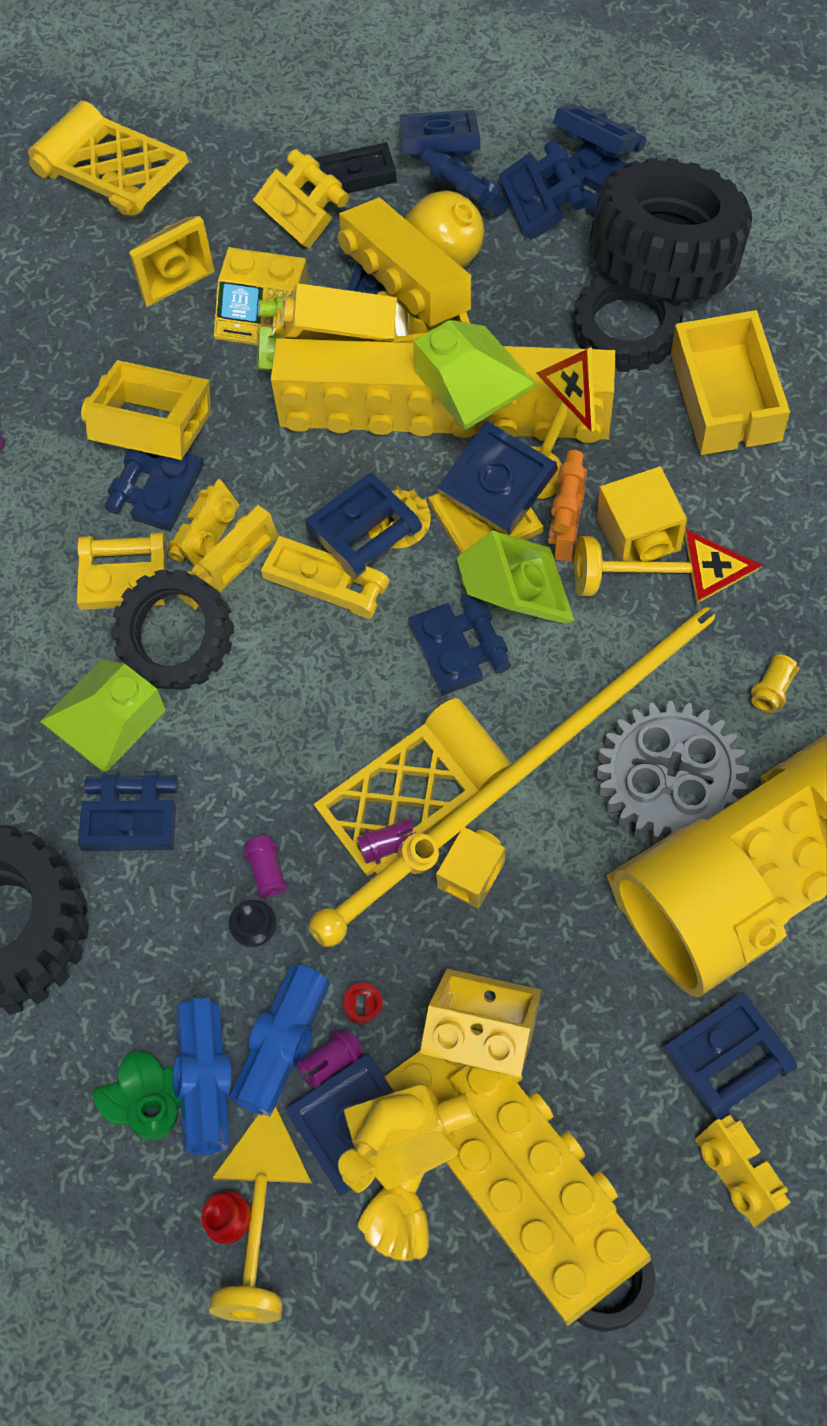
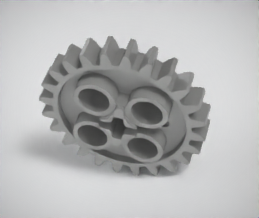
(680, 736)

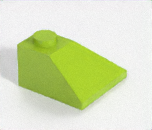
(469, 371)
(515, 576)
(105, 713)

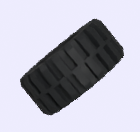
(670, 229)
(54, 923)

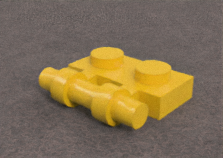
(292, 207)

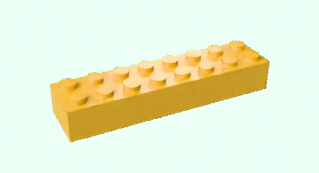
(377, 390)

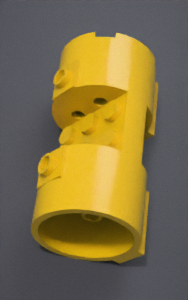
(731, 882)

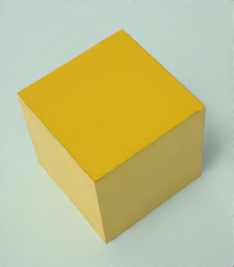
(641, 517)

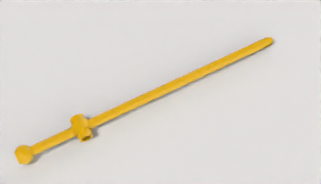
(330, 925)

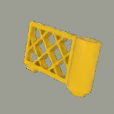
(77, 139)
(456, 742)

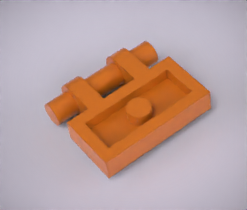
(568, 505)

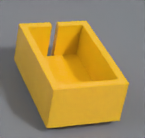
(729, 382)

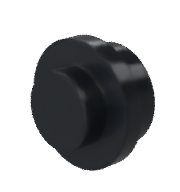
(252, 923)

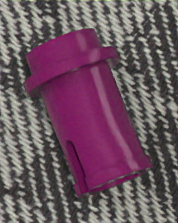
(384, 841)
(265, 865)
(333, 1056)

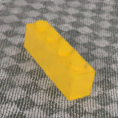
(405, 261)

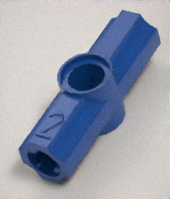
(280, 1040)
(201, 1077)

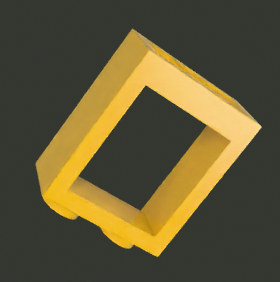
(335, 315)
(180, 394)
(504, 1021)

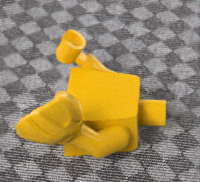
(397, 1143)

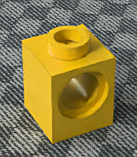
(471, 866)

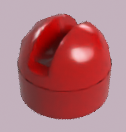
(371, 1006)

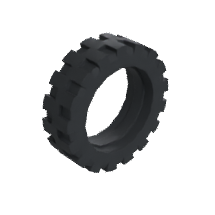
(631, 353)
(132, 614)

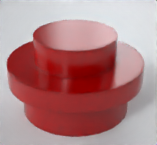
(226, 1217)

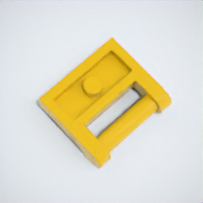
(105, 583)

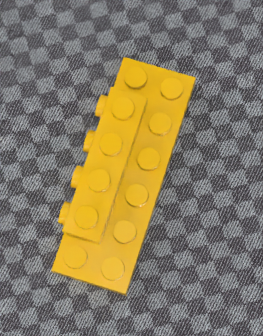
(533, 1186)

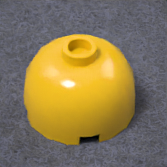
(450, 224)

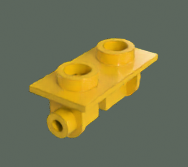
(209, 519)
(753, 1190)

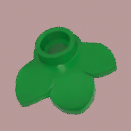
(140, 1088)

